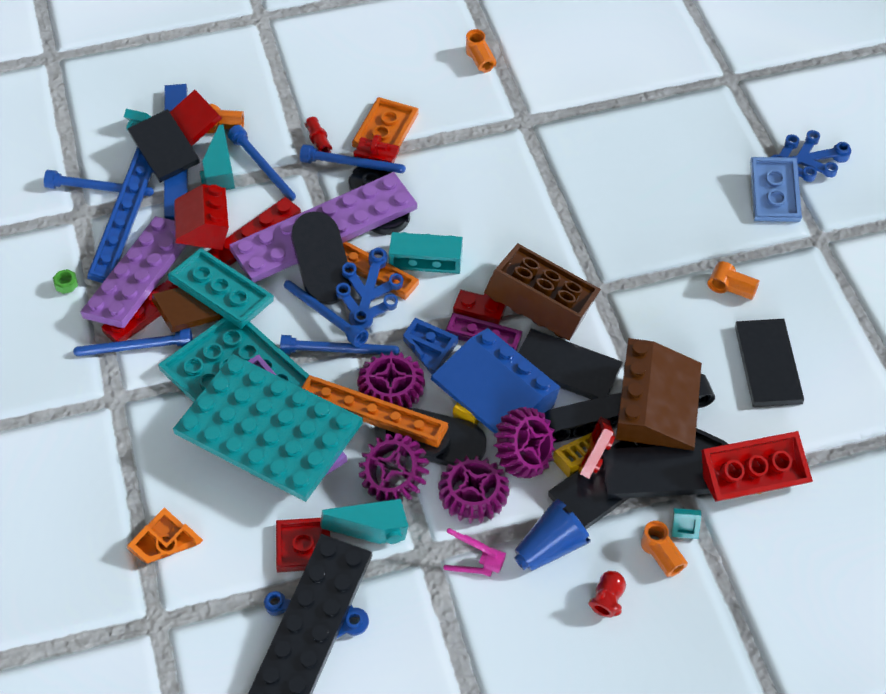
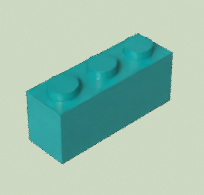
(426, 252)

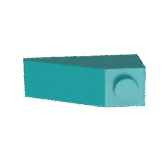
(217, 162)
(370, 522)

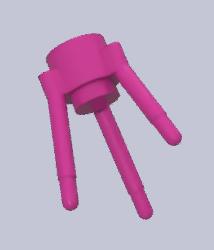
(490, 558)

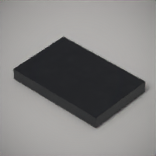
(163, 145)

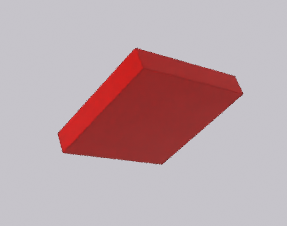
(195, 117)
(296, 542)

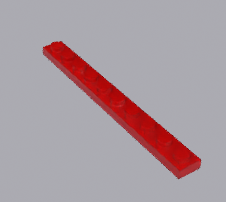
(148, 312)

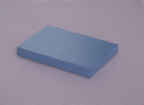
(775, 189)

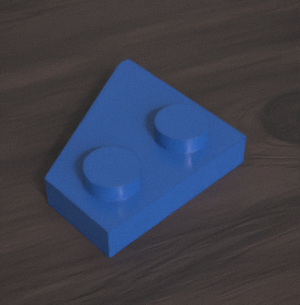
(429, 344)

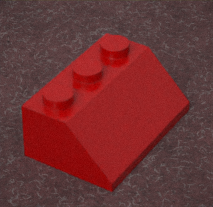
(202, 217)

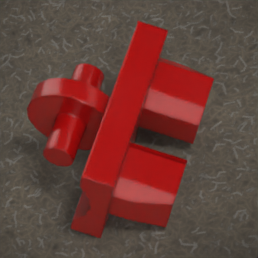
(376, 149)

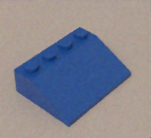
(494, 379)

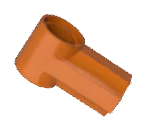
(479, 51)
(229, 118)
(725, 279)
(663, 550)

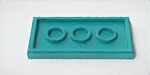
(220, 288)

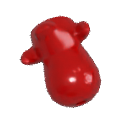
(608, 591)

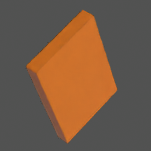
(389, 120)

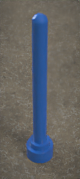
(238, 136)
(310, 154)
(54, 179)
(355, 333)
(180, 339)
(290, 344)

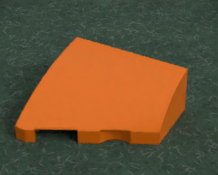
(163, 538)

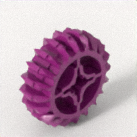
(407, 379)
(524, 442)
(397, 458)
(470, 498)

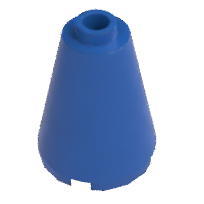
(551, 538)

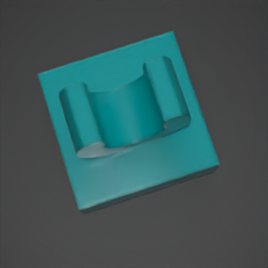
(135, 117)
(686, 523)

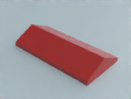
(755, 466)

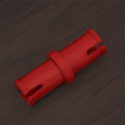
(318, 135)

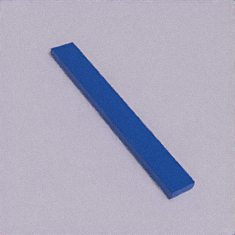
(178, 184)
(121, 219)

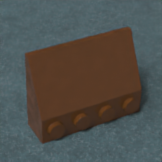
(541, 291)
(658, 396)

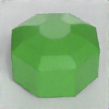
(65, 281)

